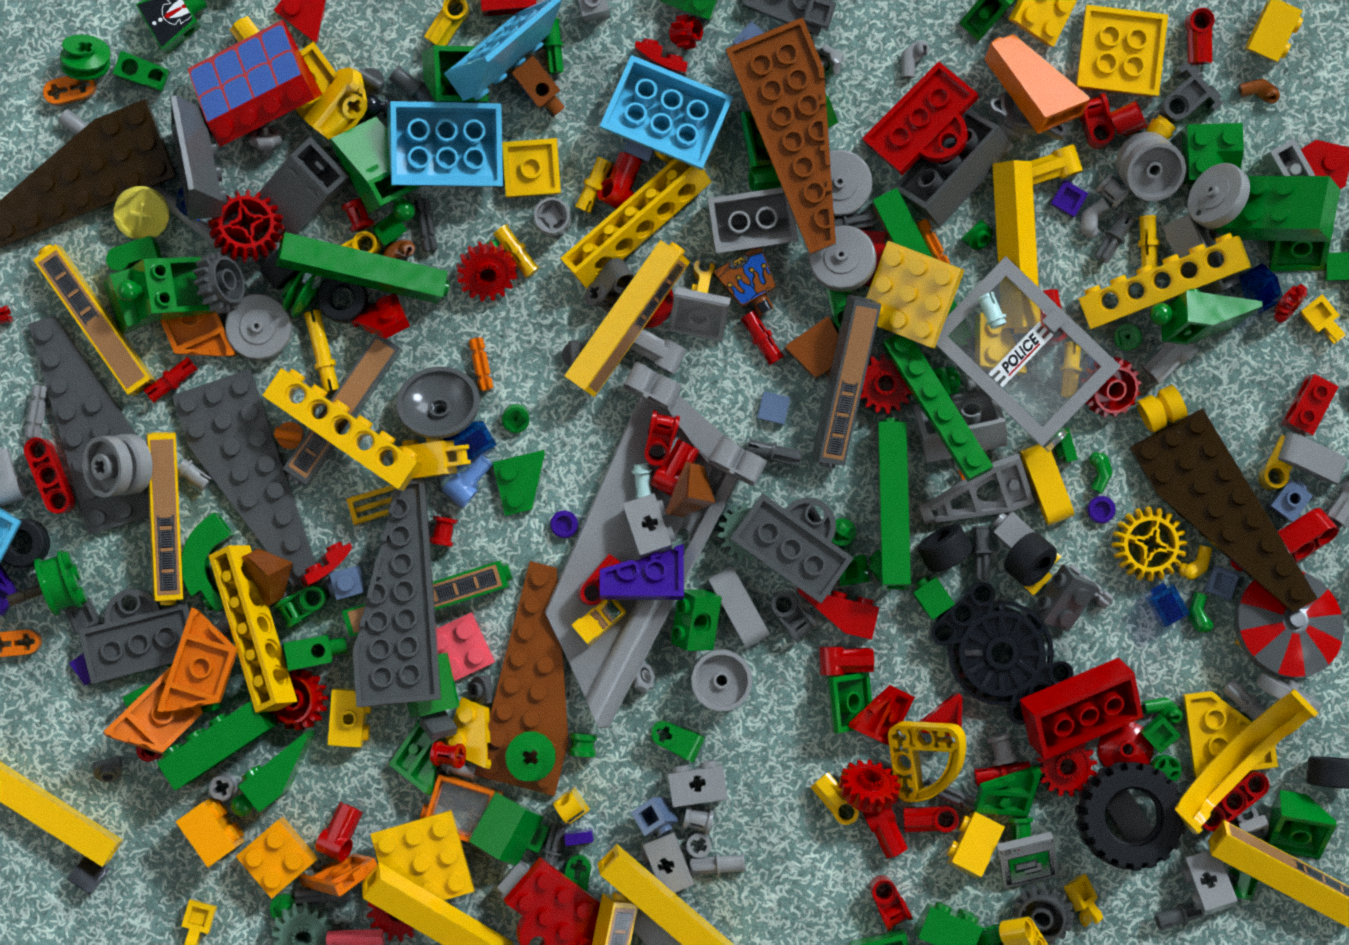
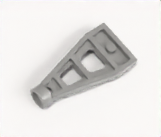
(1012, 483)

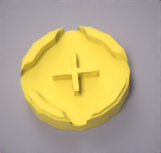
(141, 212)

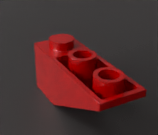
(848, 615)

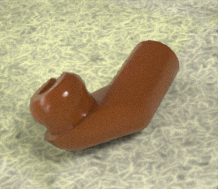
(1261, 88)
(399, 249)

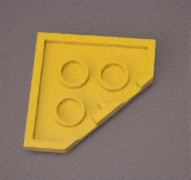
(1212, 727)

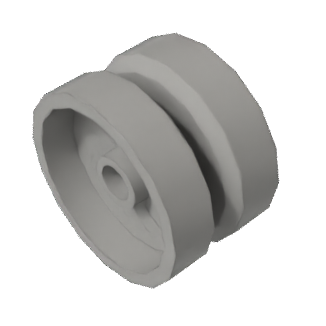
(1150, 166)
(117, 465)
(724, 663)

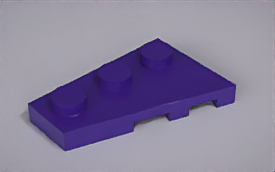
(646, 579)

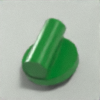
(978, 236)

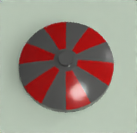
(1287, 642)

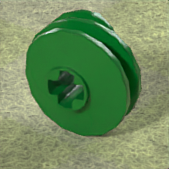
(84, 57)
(298, 294)
(532, 770)

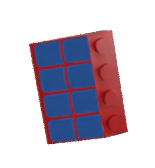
(252, 83)

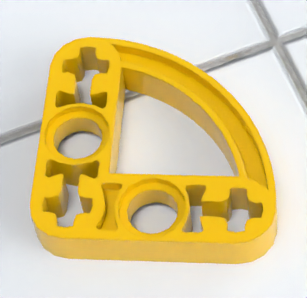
(911, 747)

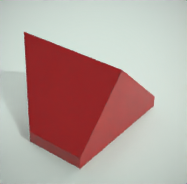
(947, 712)

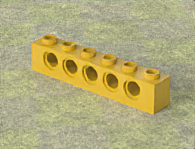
(635, 219)
(1094, 300)
(281, 394)
(252, 631)

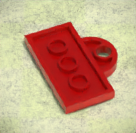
(923, 121)
(553, 908)

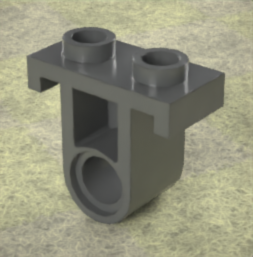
(1190, 95)

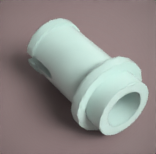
(992, 311)
(642, 479)

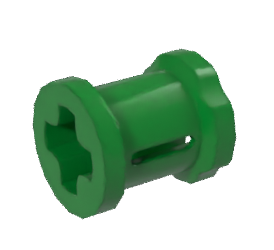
(1020, 826)

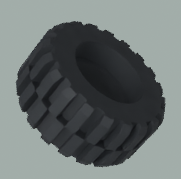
(1092, 822)

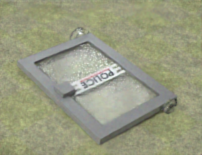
(1035, 364)

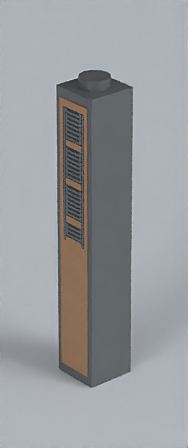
(846, 381)
(354, 393)

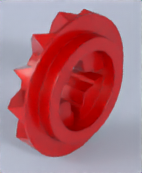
(1289, 303)

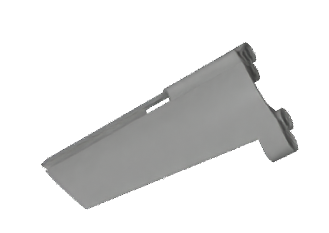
(614, 660)

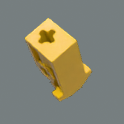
(331, 113)

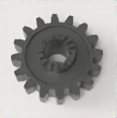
(219, 282)
(1048, 902)

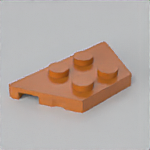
(198, 335)
(199, 666)
(148, 728)
(338, 876)

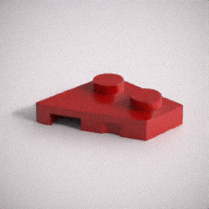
(303, 15)
(383, 317)
(882, 714)

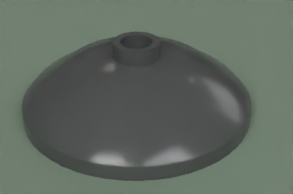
(437, 391)

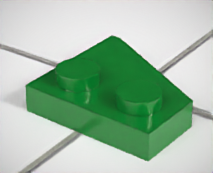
(518, 481)
(414, 761)
(1009, 793)

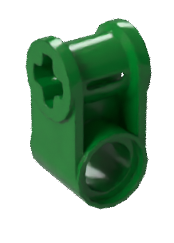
(297, 606)
(681, 742)

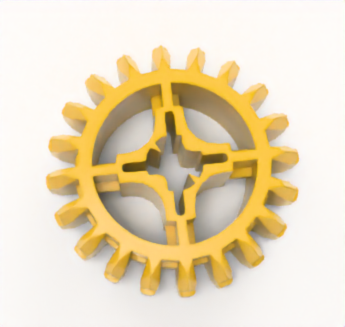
(1152, 531)

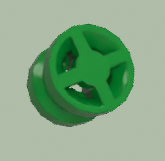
(583, 744)
(1171, 766)

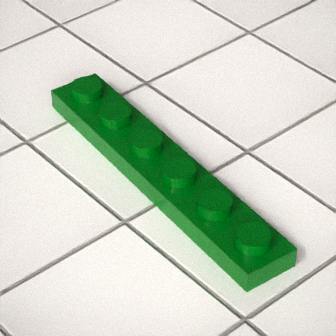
(937, 406)

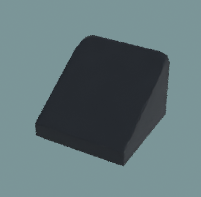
(88, 875)

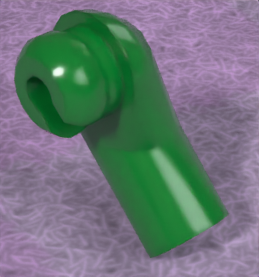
(1103, 469)
(1197, 615)
(1165, 707)

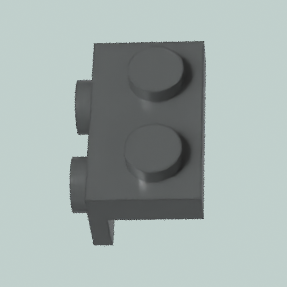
(1064, 598)

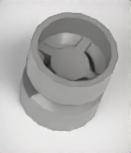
(552, 217)

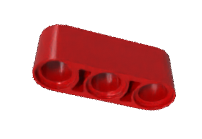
(39, 466)
(1308, 533)
(1245, 799)

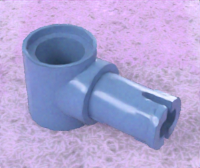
(463, 486)

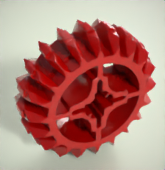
(256, 223)

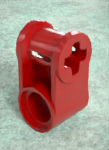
(1097, 117)
(1128, 119)
(661, 432)
(890, 906)

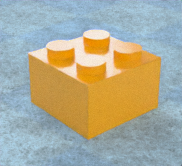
(211, 830)
(277, 857)

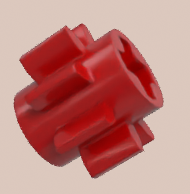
(686, 31)

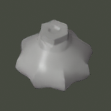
(830, 60)
(265, 139)
(644, 679)

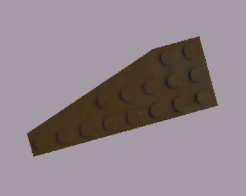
(88, 173)
(1205, 487)

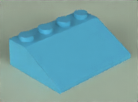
(503, 50)
(666, 112)
(445, 144)

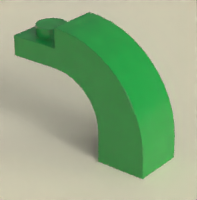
(196, 563)

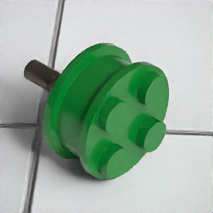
(57, 584)

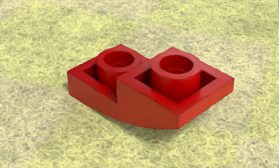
(652, 53)
(331, 560)

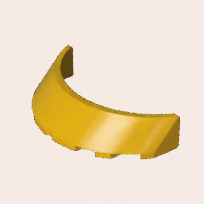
(1241, 757)

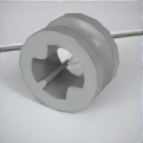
(696, 836)

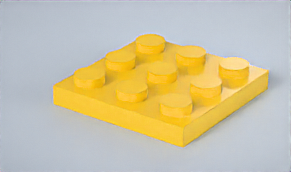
(1121, 51)
(914, 293)
(427, 854)

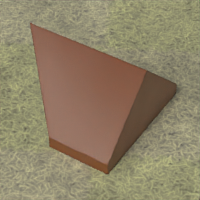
(691, 491)
(268, 573)

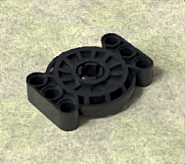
(978, 636)

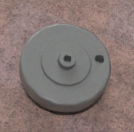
(850, 182)
(1218, 195)
(847, 263)
(259, 327)
(1279, 688)

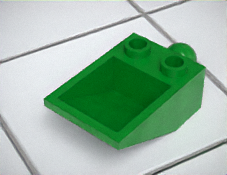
(366, 160)
(164, 289)
(1200, 315)
(268, 783)

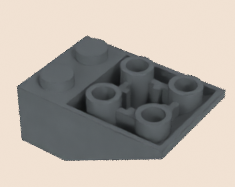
(304, 185)

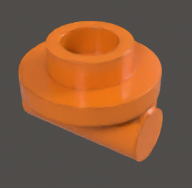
(289, 435)

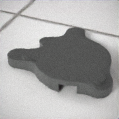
(1011, 116)

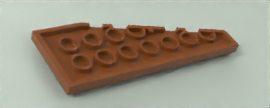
(788, 104)
(530, 685)

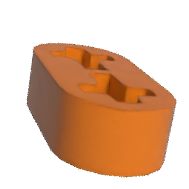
(71, 95)
(16, 649)

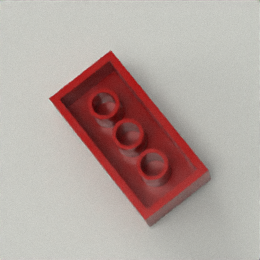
(1081, 708)

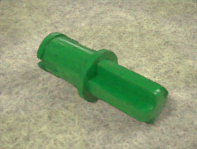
(554, 49)

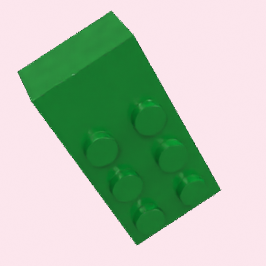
(1287, 209)
(212, 746)

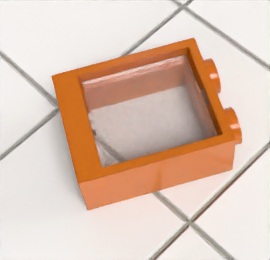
(462, 797)

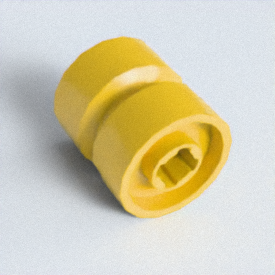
(1159, 409)

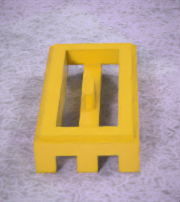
(353, 510)

